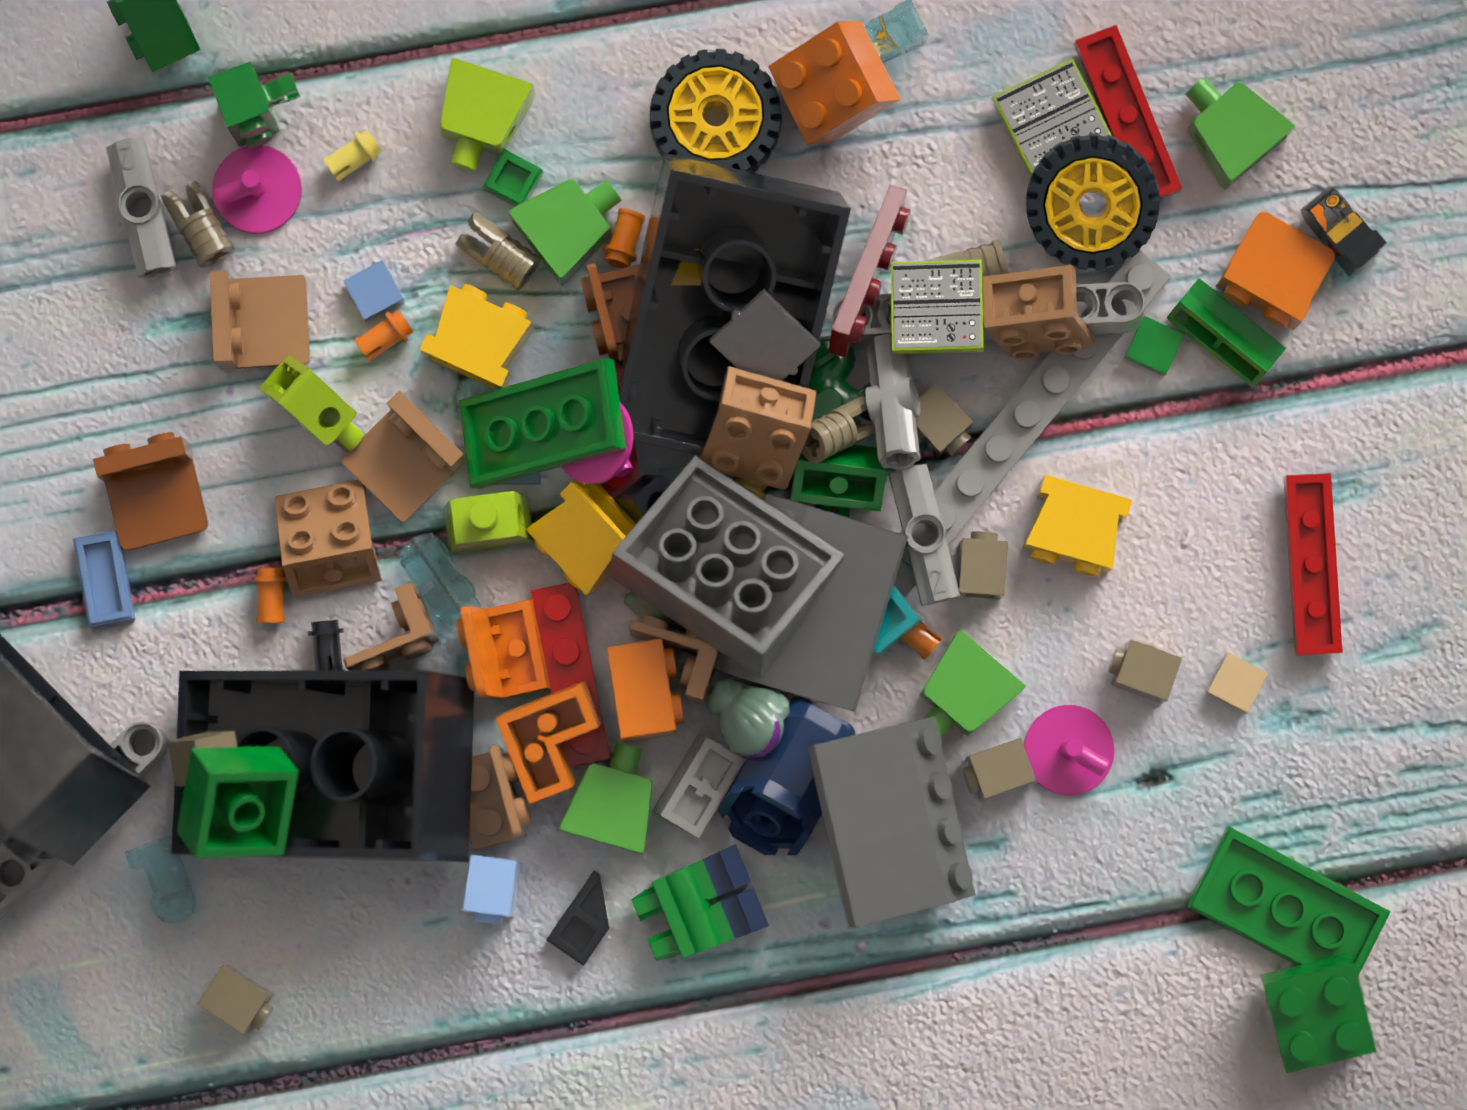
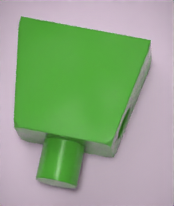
(1234, 129)
(566, 225)
(968, 686)
(612, 802)

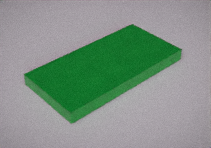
(542, 424)
(1284, 904)

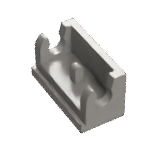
(698, 785)

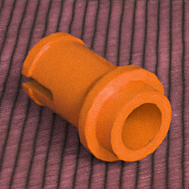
(625, 235)
(384, 335)
(270, 595)
(922, 640)

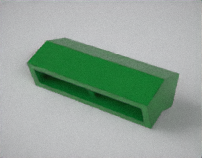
(1226, 333)

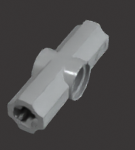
(136, 181)
(892, 405)
(916, 506)

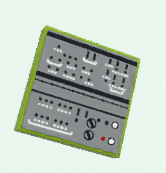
(1048, 111)
(937, 307)

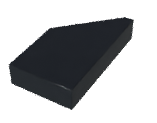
(583, 922)

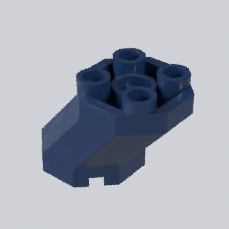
(776, 795)

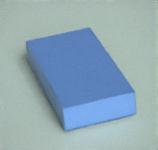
(104, 579)

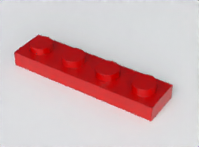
(1124, 102)
(1312, 564)
(569, 662)

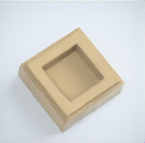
(1237, 682)

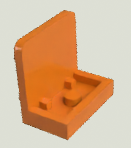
(1276, 271)
(503, 650)

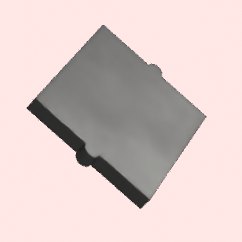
(765, 339)

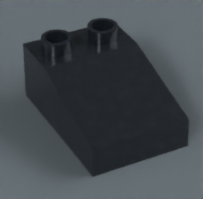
(749, 238)
(373, 749)
(56, 771)

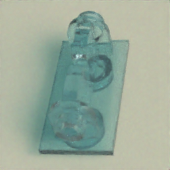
(429, 560)

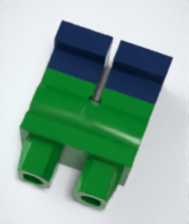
(687, 906)

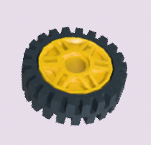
(723, 83)
(1101, 236)

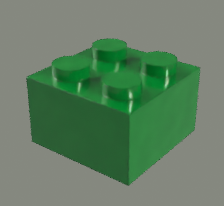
(237, 801)
(1318, 1013)

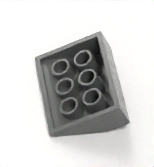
(725, 566)
(838, 636)
(891, 821)

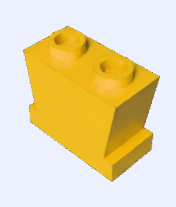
(477, 336)
(1076, 526)
(583, 534)

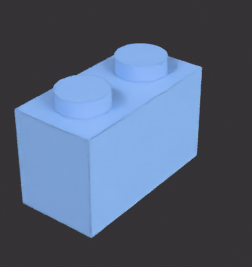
(491, 888)

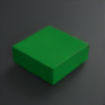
(512, 178)
(1154, 346)

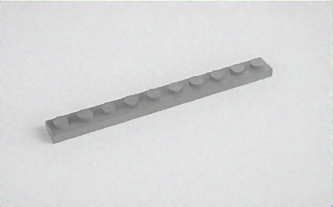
(1024, 420)

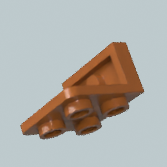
(612, 298)
(152, 491)

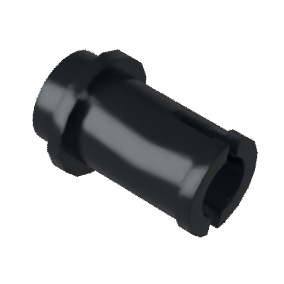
(327, 644)

